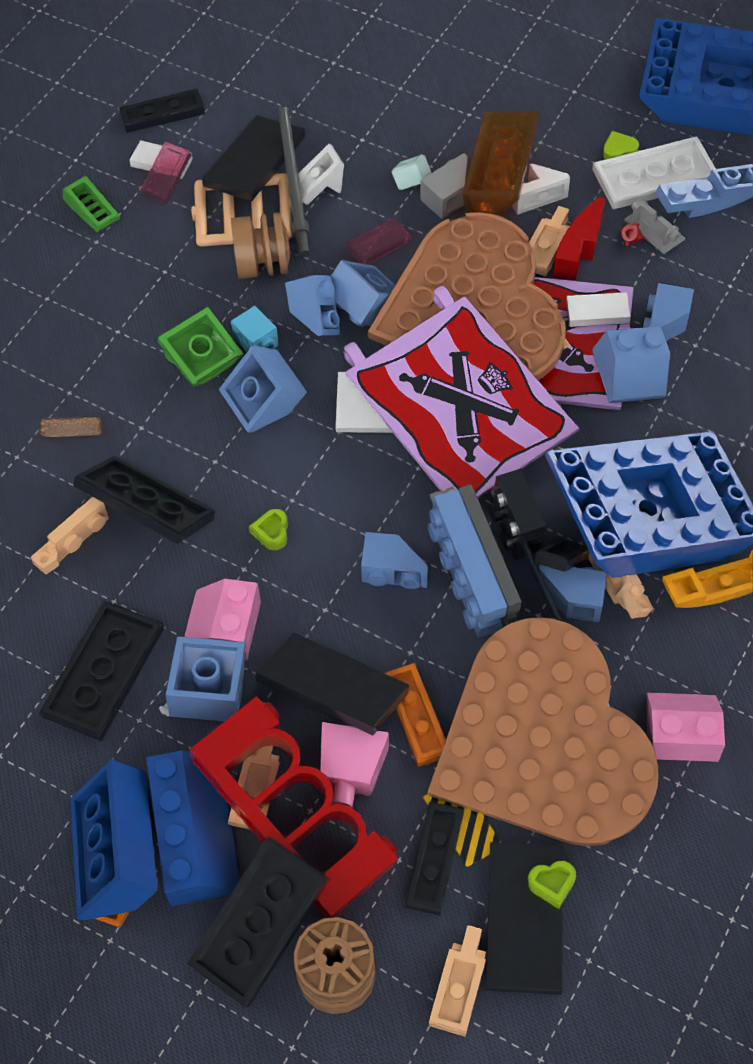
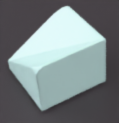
(410, 172)

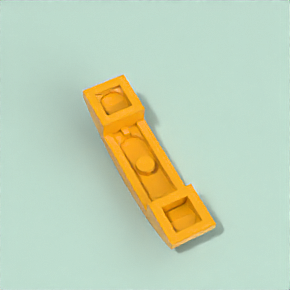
(711, 585)

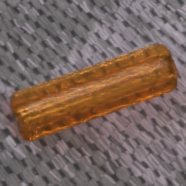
(71, 427)

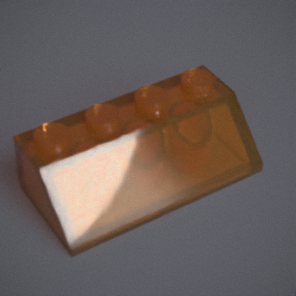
(500, 161)

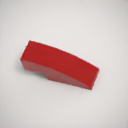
(579, 241)

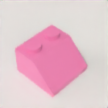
(225, 612)
(685, 726)

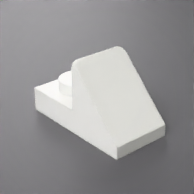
(321, 172)
(542, 188)

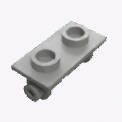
(654, 228)

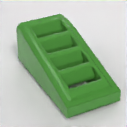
(85, 186)

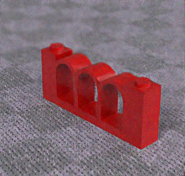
(257, 727)

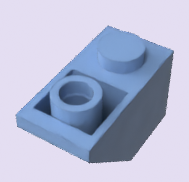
(313, 303)
(669, 309)
(391, 562)
(577, 591)

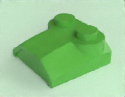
(200, 347)

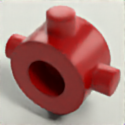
(631, 234)

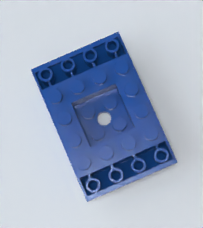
(700, 76)
(680, 479)

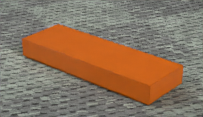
(418, 717)

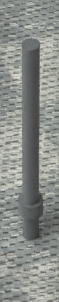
(300, 226)

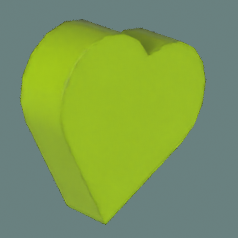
(619, 144)
(271, 529)
(552, 882)

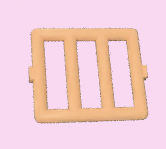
(226, 238)

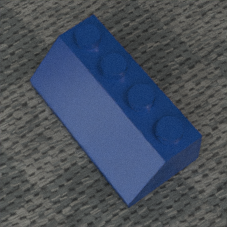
(191, 831)
(112, 842)

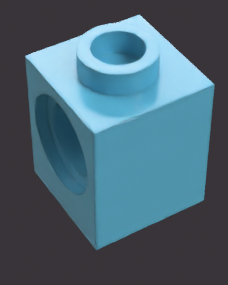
(254, 329)

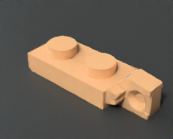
(547, 239)
(70, 535)
(627, 592)
(256, 775)
(459, 985)

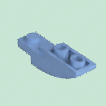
(704, 196)

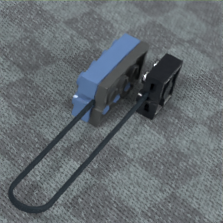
(474, 556)

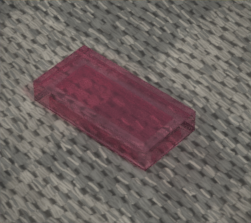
(165, 172)
(379, 241)

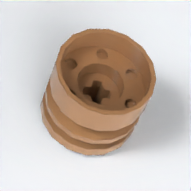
(259, 245)
(343, 984)

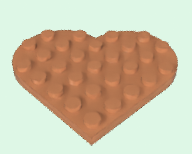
(495, 271)
(543, 743)

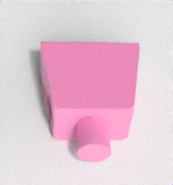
(351, 760)

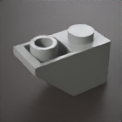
(445, 186)

